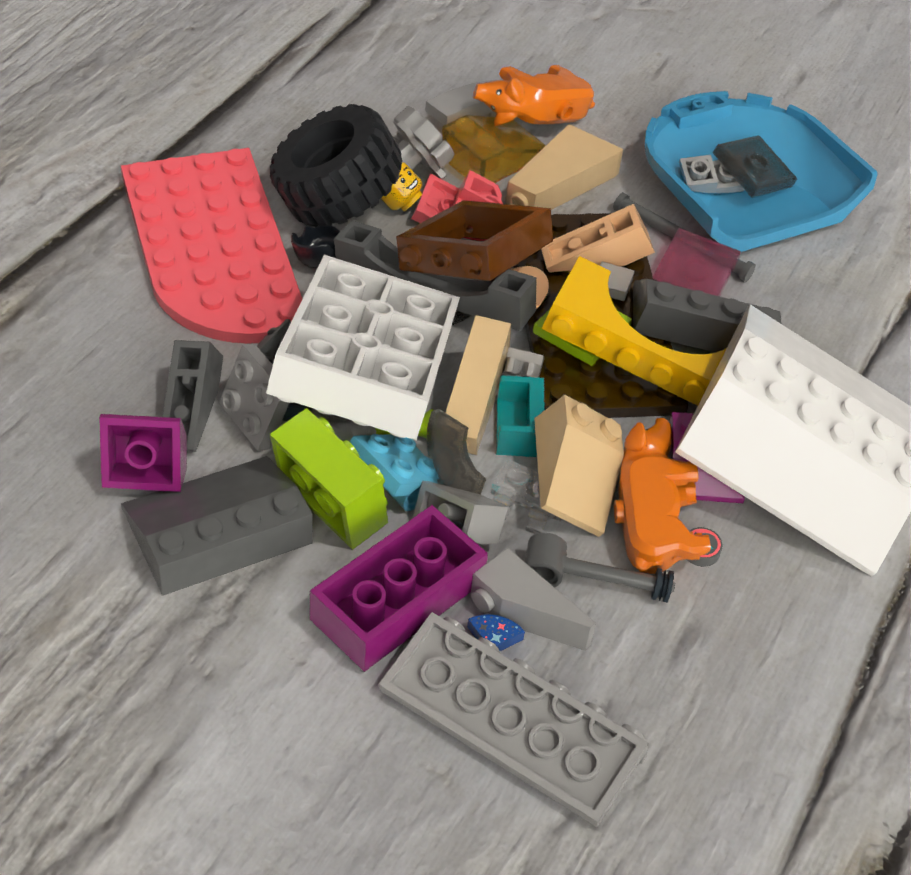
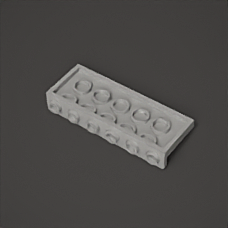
(515, 717)

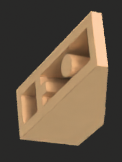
(611, 239)

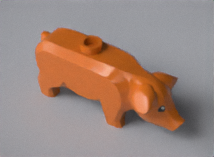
(538, 98)
(651, 498)

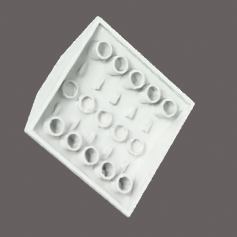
(806, 441)

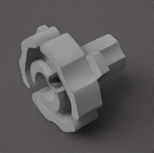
(421, 142)

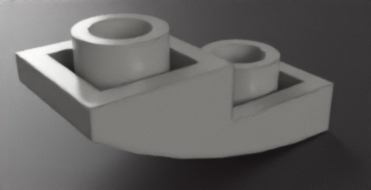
(708, 176)

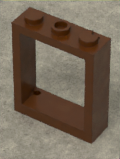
(510, 232)

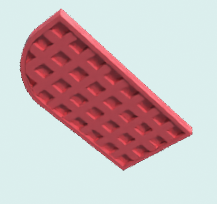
(212, 244)

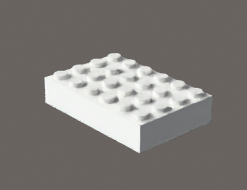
(364, 347)

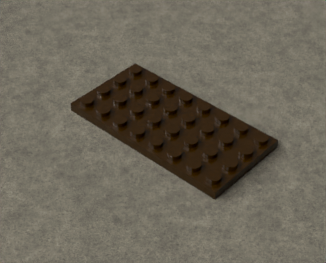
(602, 385)

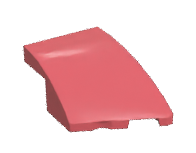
(441, 195)

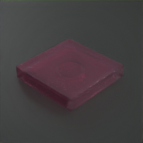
(697, 263)

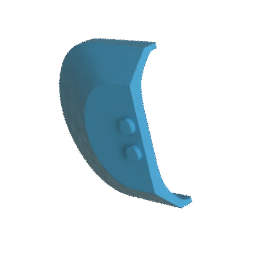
(827, 169)

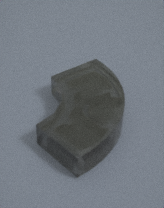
(450, 453)

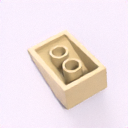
(578, 463)

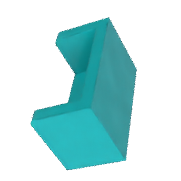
(517, 406)

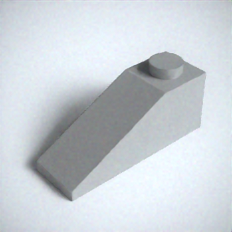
(519, 593)

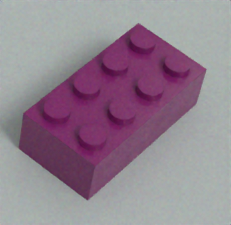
(396, 586)

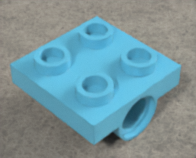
(400, 464)

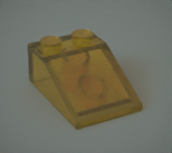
(489, 149)

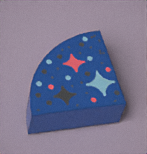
(496, 629)

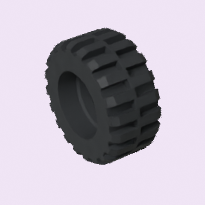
(336, 165)

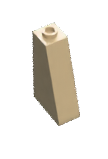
(564, 170)
(479, 377)

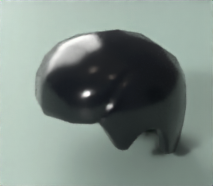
(314, 244)

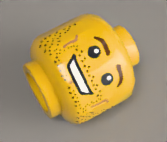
(405, 191)

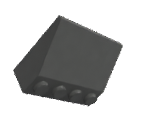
(219, 523)

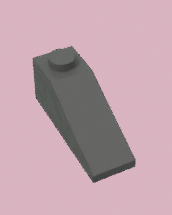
(192, 386)

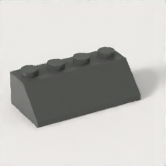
(688, 315)

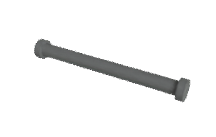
(623, 200)

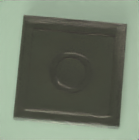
(755, 166)

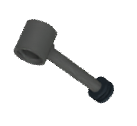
(549, 559)

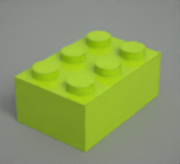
(331, 477)

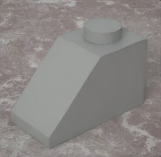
(471, 512)

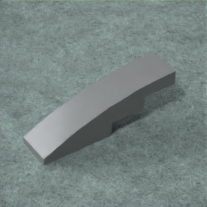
(456, 104)

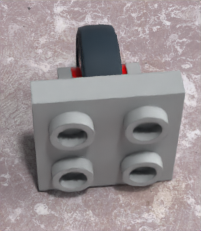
(247, 401)

